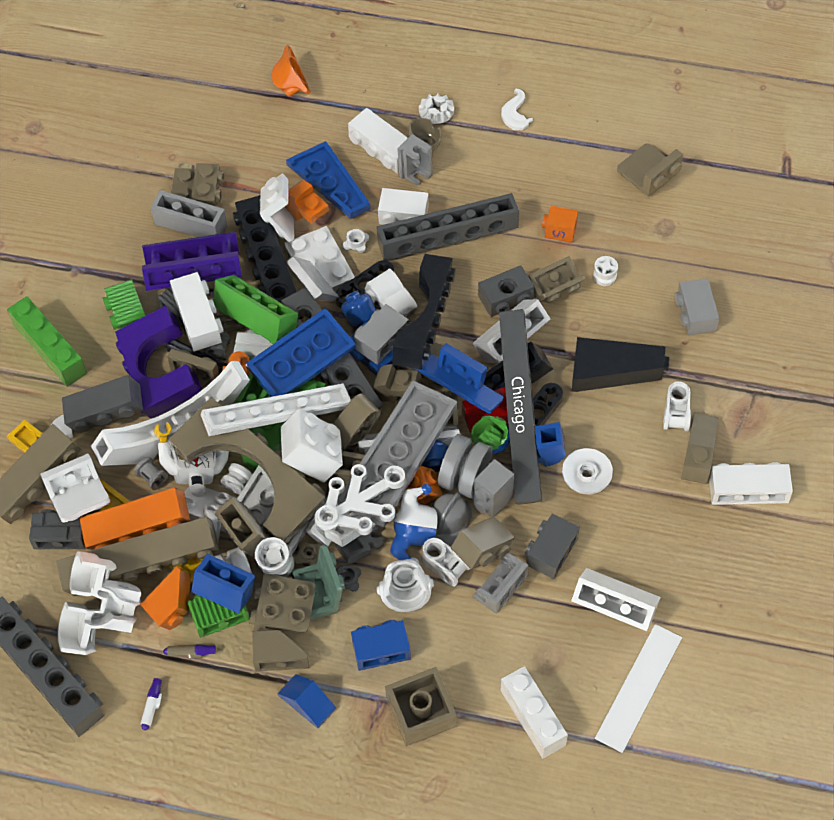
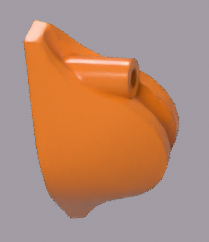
(288, 74)

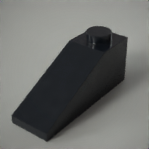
(538, 368)

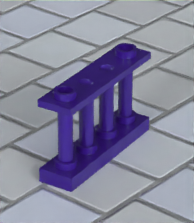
(209, 255)

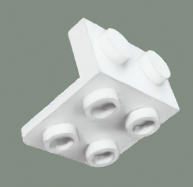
(272, 202)
(75, 488)
(206, 504)

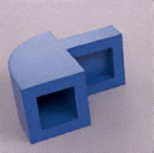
(550, 443)

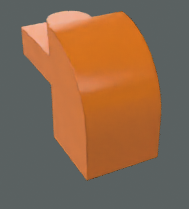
(305, 203)

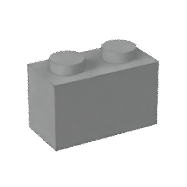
(697, 307)
(378, 335)
(493, 488)

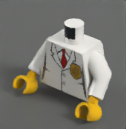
(196, 473)

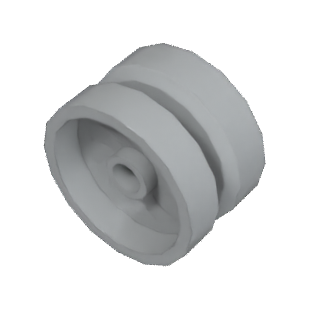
(463, 464)

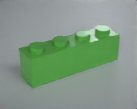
(253, 308)
(47, 341)

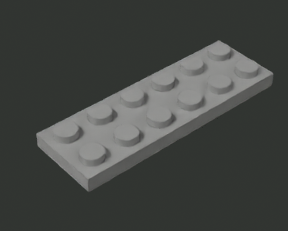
(404, 442)

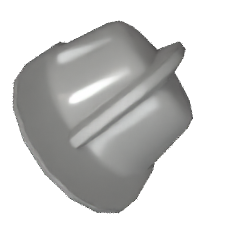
(452, 516)

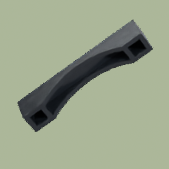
(413, 341)

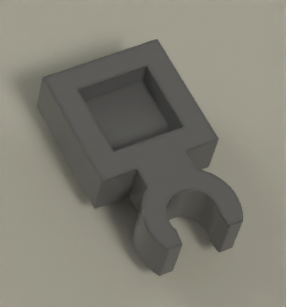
(360, 547)

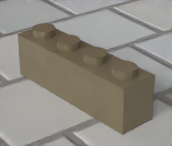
(23, 481)

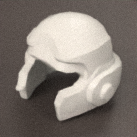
(405, 586)

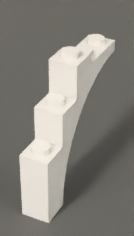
(138, 441)

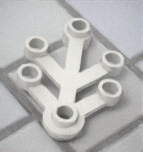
(358, 501)

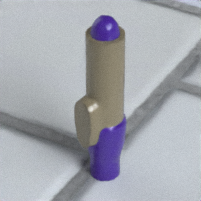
(191, 651)

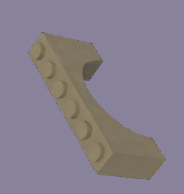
(293, 496)

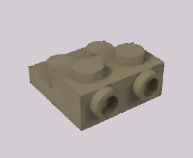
(199, 183)

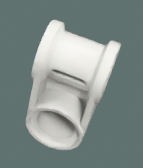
(677, 411)
(445, 565)

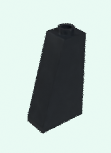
(616, 363)

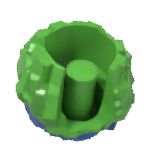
(492, 432)

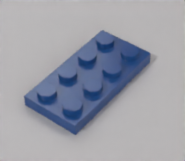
(301, 355)

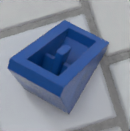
(307, 699)

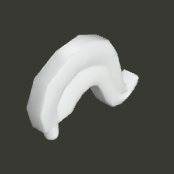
(511, 116)

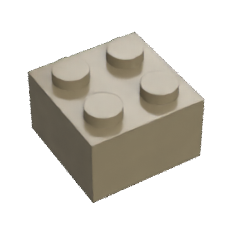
(421, 706)

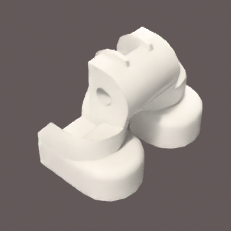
(117, 608)

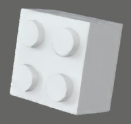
(311, 445)

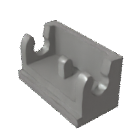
(414, 159)
(502, 583)

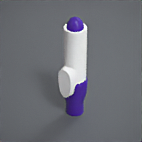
(152, 703)

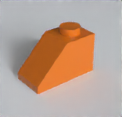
(169, 599)

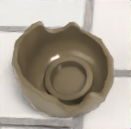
(425, 131)

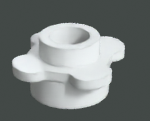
(356, 235)

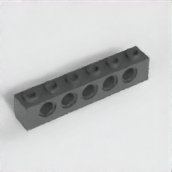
(448, 227)
(305, 305)
(78, 716)

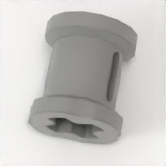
(151, 473)

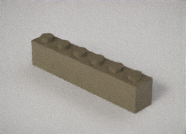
(151, 551)

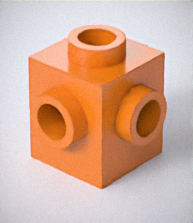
(426, 476)

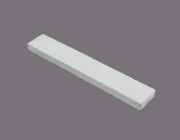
(274, 409)

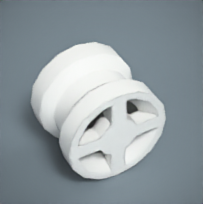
(603, 265)
(236, 478)

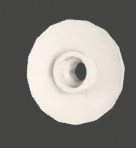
(590, 462)

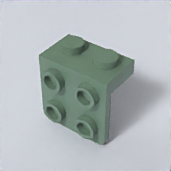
(327, 583)

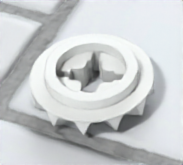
(446, 108)

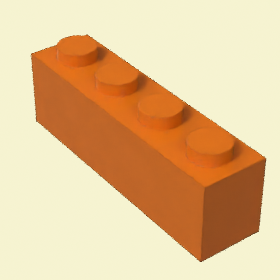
(135, 518)

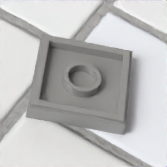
(312, 279)

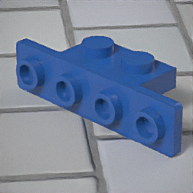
(462, 376)

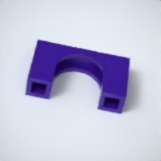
(137, 344)

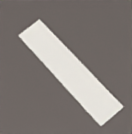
(638, 688)

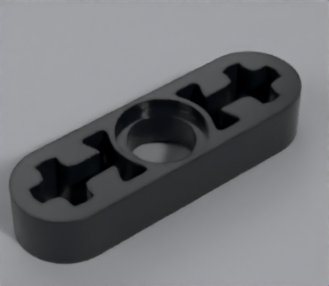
(366, 275)
(553, 403)

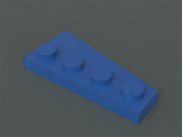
(330, 178)

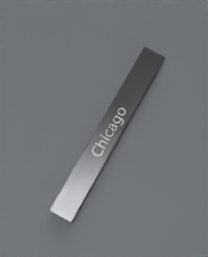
(520, 407)

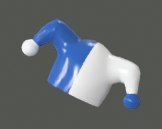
(413, 523)

